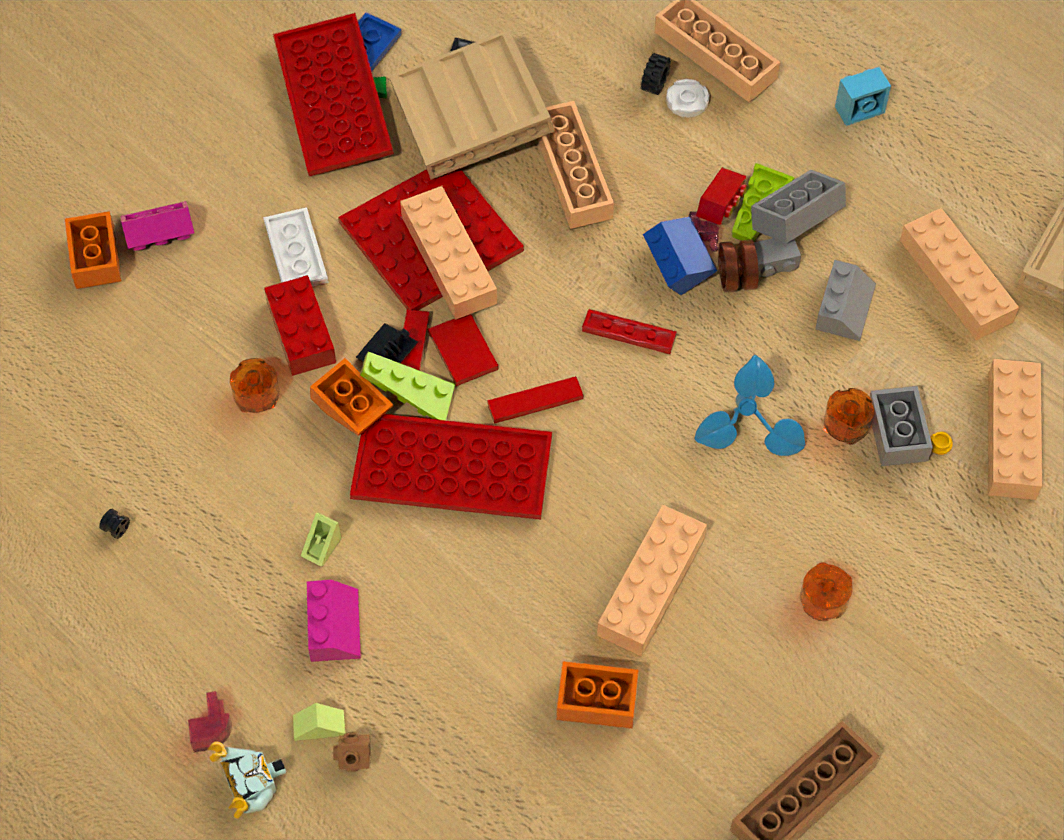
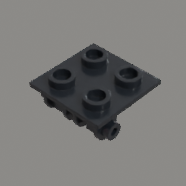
(389, 344)

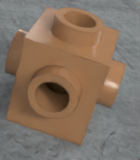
(353, 752)

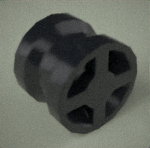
(114, 523)

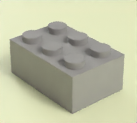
(900, 426)

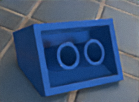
(680, 253)

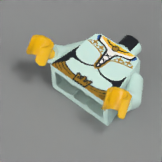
(248, 777)

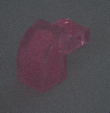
(212, 728)

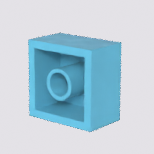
(862, 96)

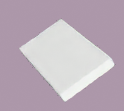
(295, 246)

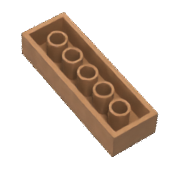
(807, 788)

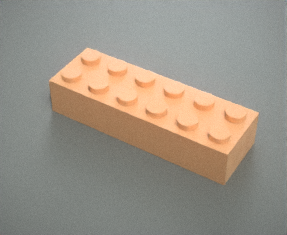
(717, 47)
(575, 168)
(448, 252)
(959, 274)
(1014, 429)
(651, 580)

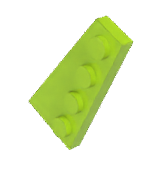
(761, 184)
(417, 388)

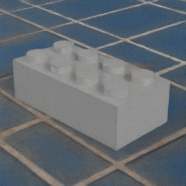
(798, 206)

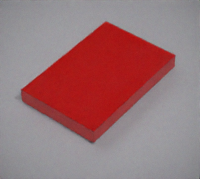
(463, 349)

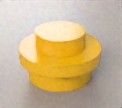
(941, 443)

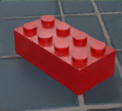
(300, 325)

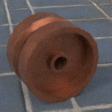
(738, 265)

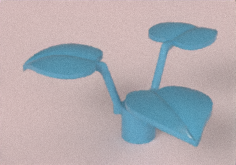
(751, 381)

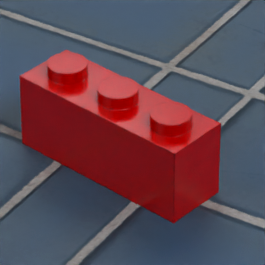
(721, 196)

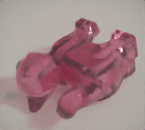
(708, 230)

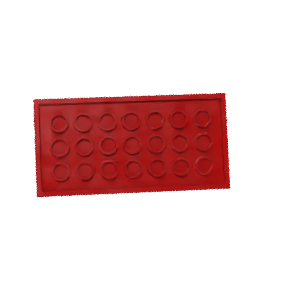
(332, 94)
(453, 466)

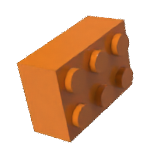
(92, 250)
(597, 694)

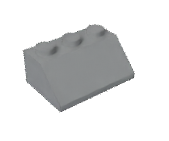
(845, 301)

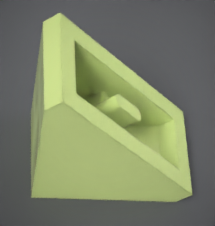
(321, 540)
(318, 722)

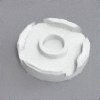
(687, 98)

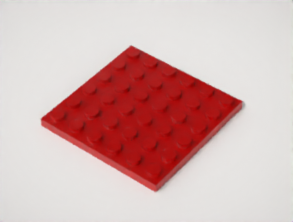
(389, 247)

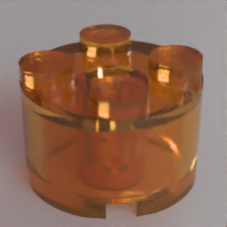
(254, 386)
(848, 415)
(826, 592)

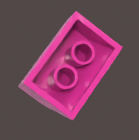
(157, 225)
(333, 621)

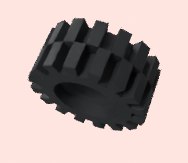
(655, 73)

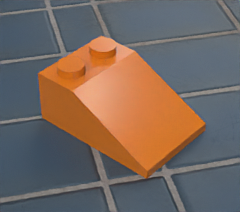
(349, 397)

